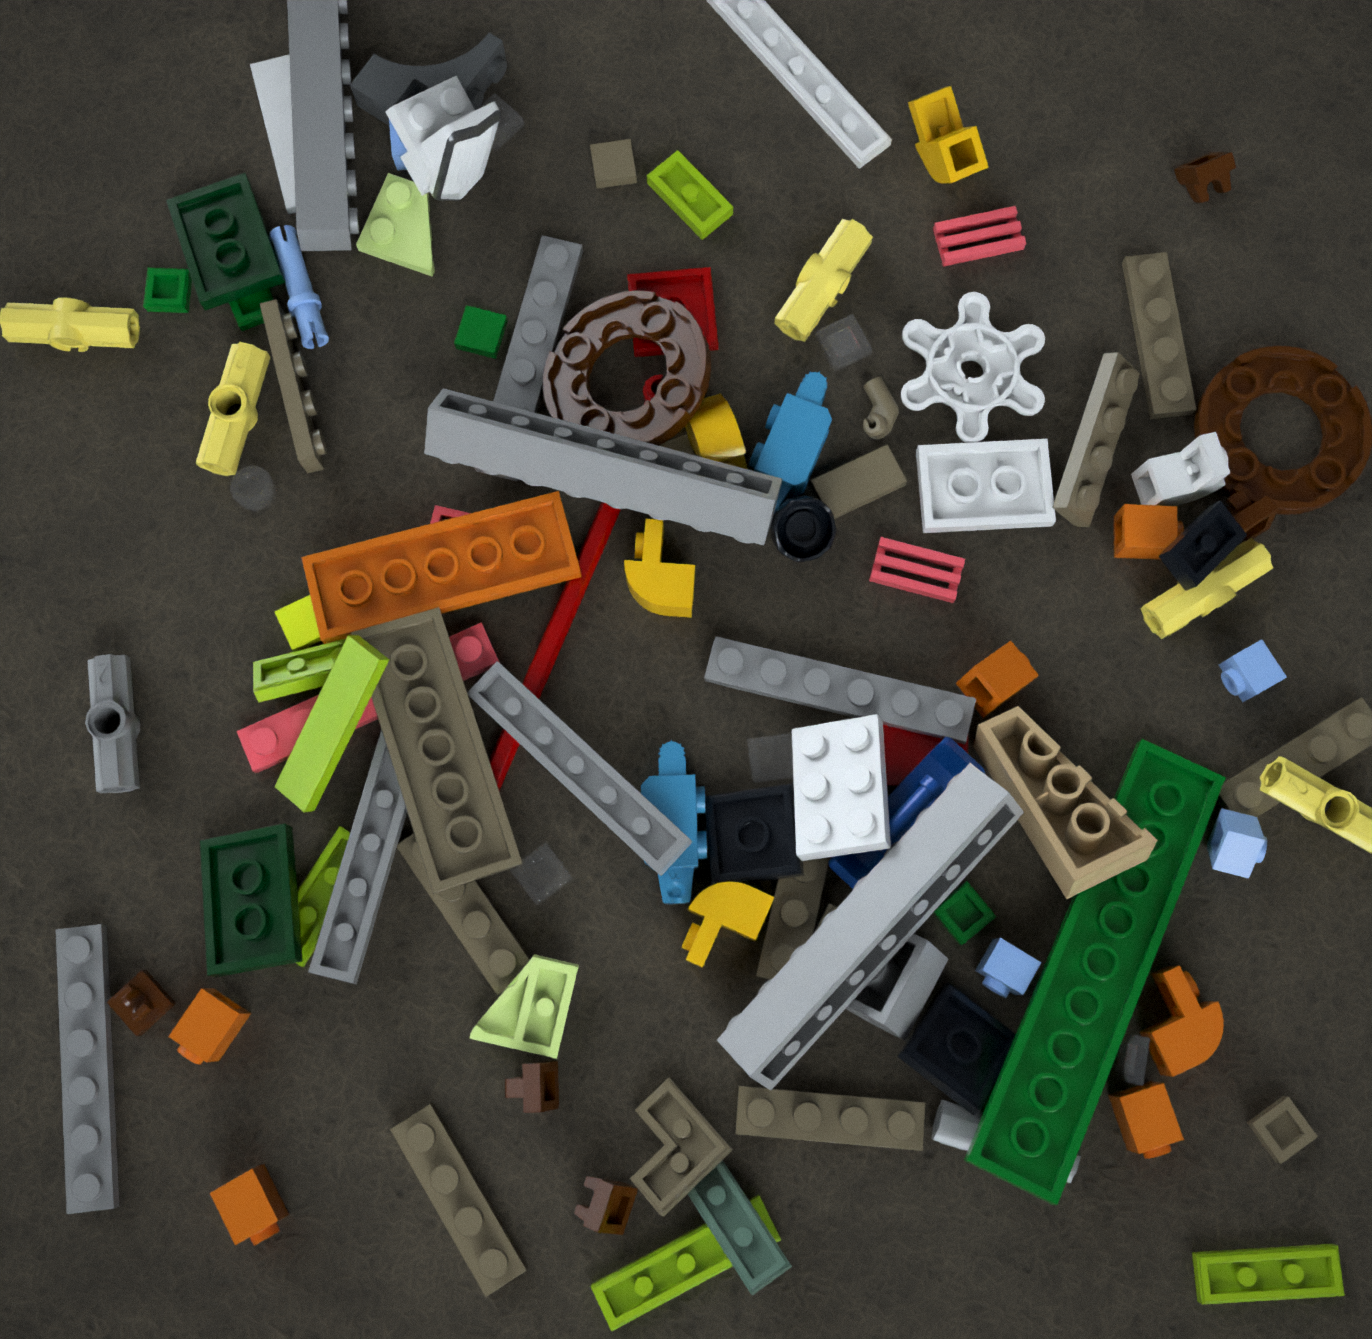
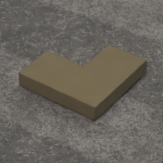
(689, 1148)

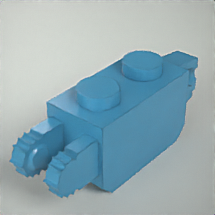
(795, 437)
(679, 801)

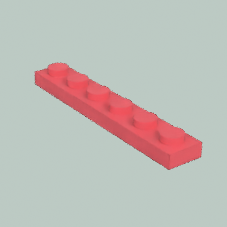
(274, 737)

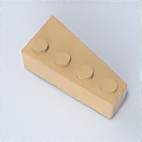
(1065, 814)

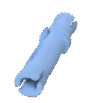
(303, 302)

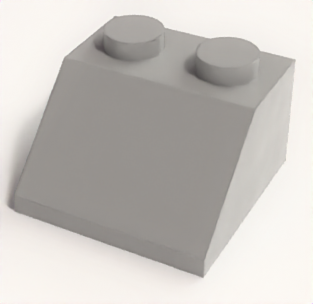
(901, 988)

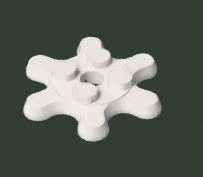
(977, 341)

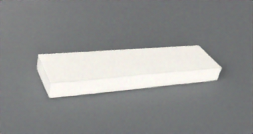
(274, 96)

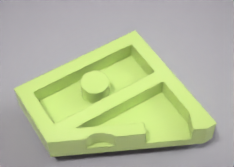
(400, 226)
(531, 1008)

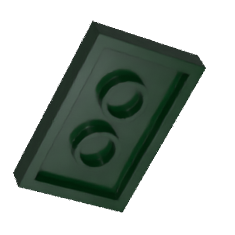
(225, 241)
(250, 901)

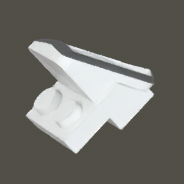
(445, 139)

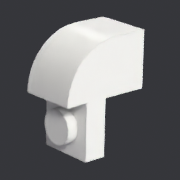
(1184, 474)

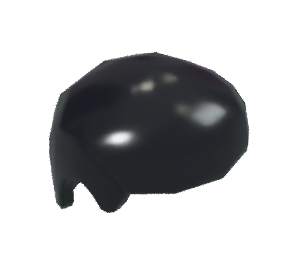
(803, 528)

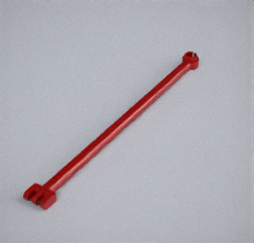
(563, 615)

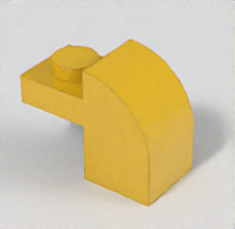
(944, 144)
(716, 433)
(655, 585)
(727, 906)

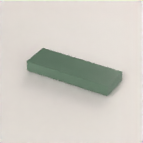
(738, 1229)

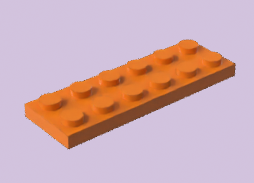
(441, 566)

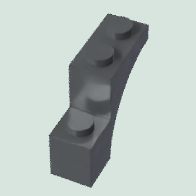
(389, 83)

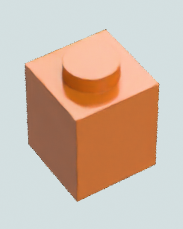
(1145, 530)
(997, 678)
(208, 1026)
(1146, 1119)
(250, 1206)

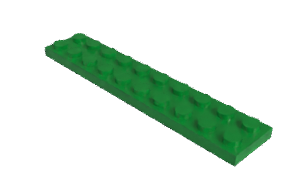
(1093, 983)

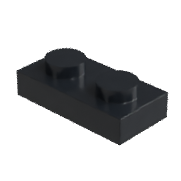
(1202, 545)

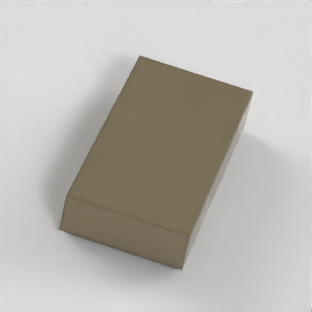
(859, 481)

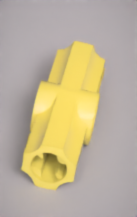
(823, 279)
(70, 325)
(239, 385)
(1179, 607)
(1309, 797)

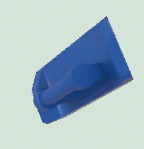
(906, 802)

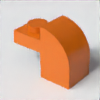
(1192, 1030)

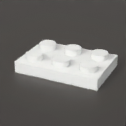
(985, 485)
(840, 788)

